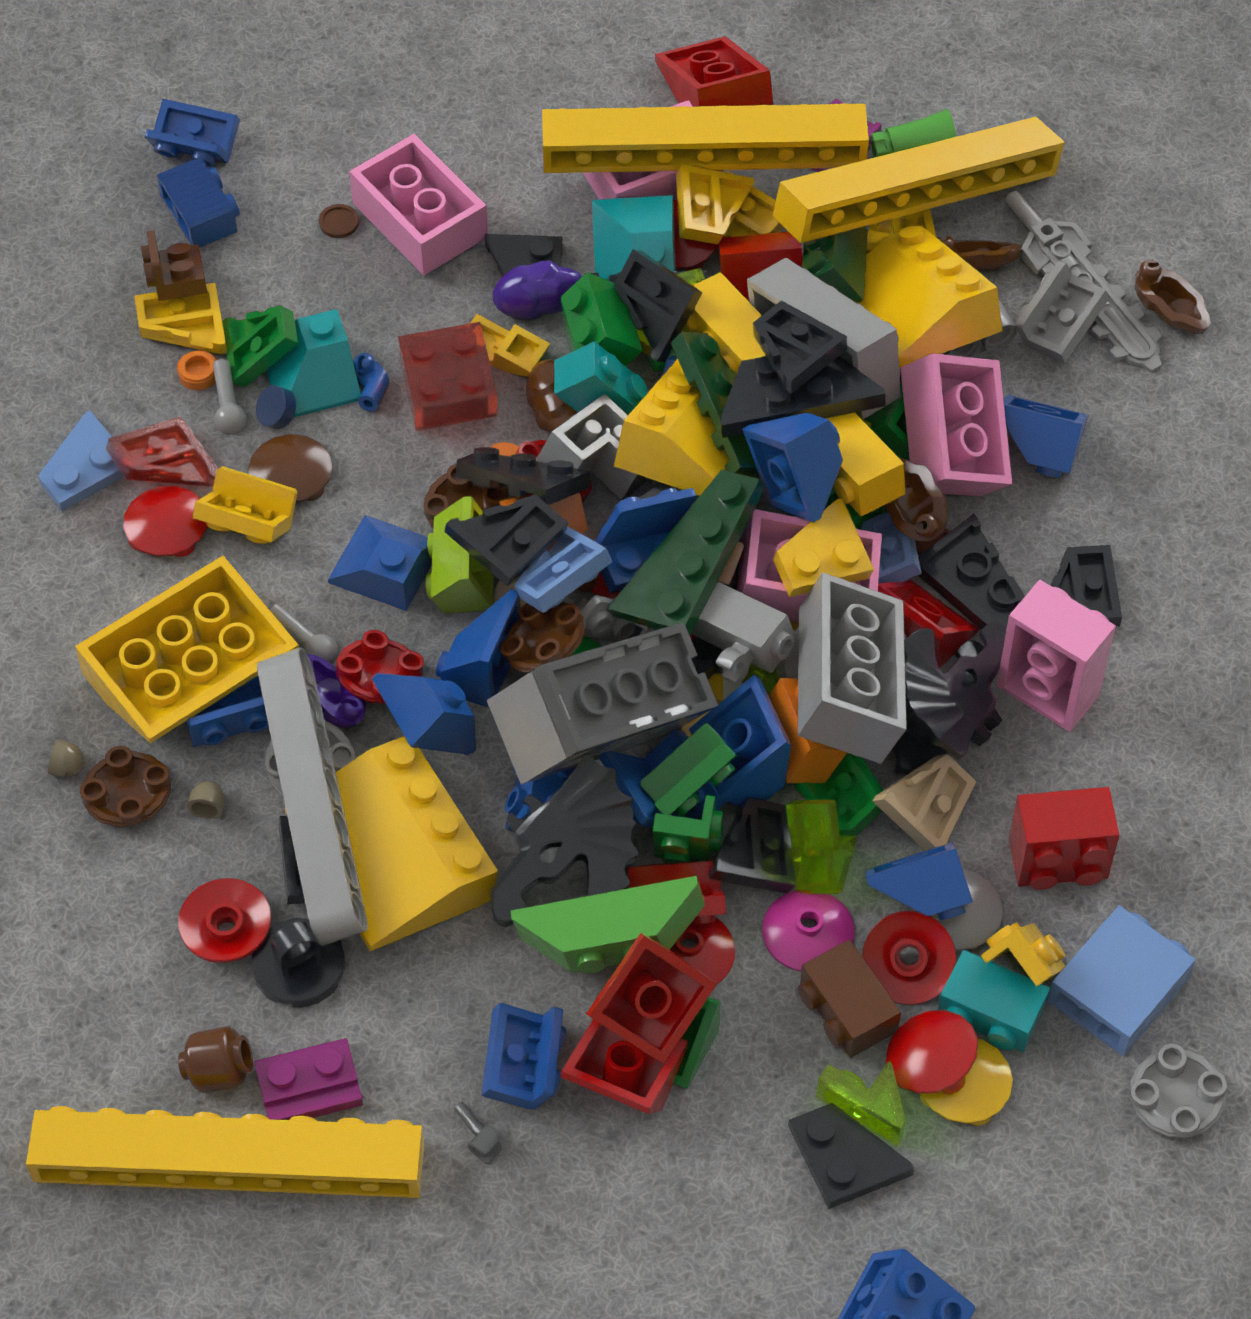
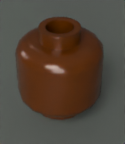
(216, 1059)

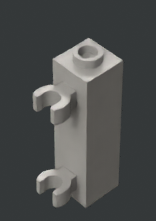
(744, 630)

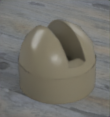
(65, 759)
(206, 800)

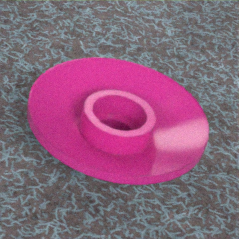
(796, 944)

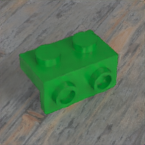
(687, 770)
(853, 790)
(688, 839)

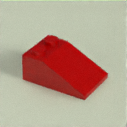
(715, 75)

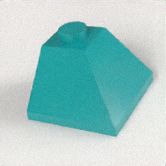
(630, 225)
(319, 366)

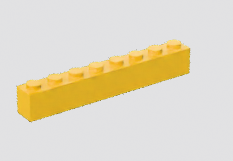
(704, 137)
(917, 179)
(869, 469)
(226, 1152)

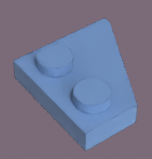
(563, 569)

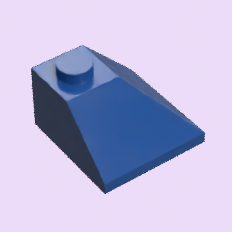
(1045, 433)
(796, 462)
(383, 563)
(476, 655)
(429, 712)
(757, 737)
(925, 881)

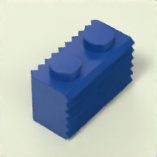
(198, 202)

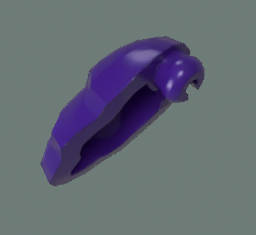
(533, 290)
(337, 703)

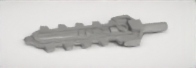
(1066, 242)

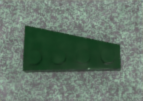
(710, 374)
(691, 558)

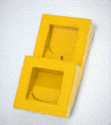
(511, 350)

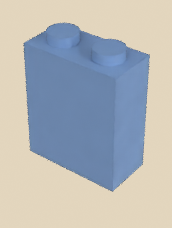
(1121, 979)

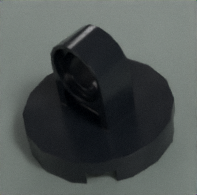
(295, 966)

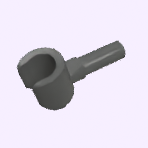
(486, 1143)

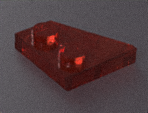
(163, 455)

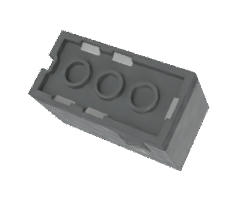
(601, 702)

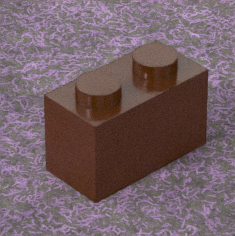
(848, 999)

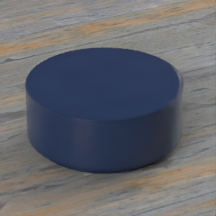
(275, 407)

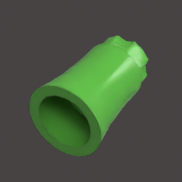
(913, 134)

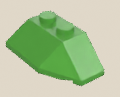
(601, 928)

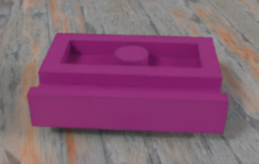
(309, 1081)

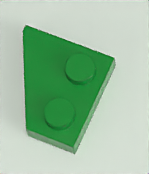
(258, 342)

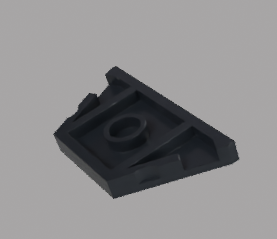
(761, 396)

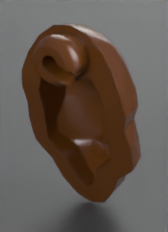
(984, 254)
(1171, 298)
(547, 407)
(923, 508)

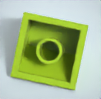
(457, 578)

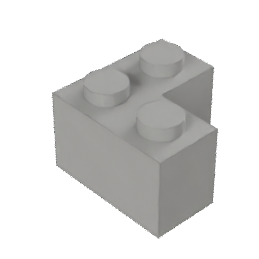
(592, 443)

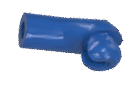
(373, 380)

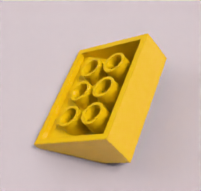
(928, 295)
(670, 437)
(182, 650)
(409, 844)

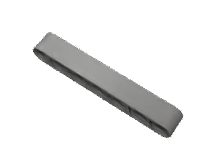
(312, 797)

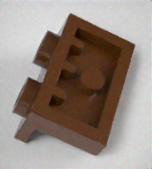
(173, 271)

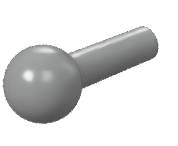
(229, 417)
(319, 644)

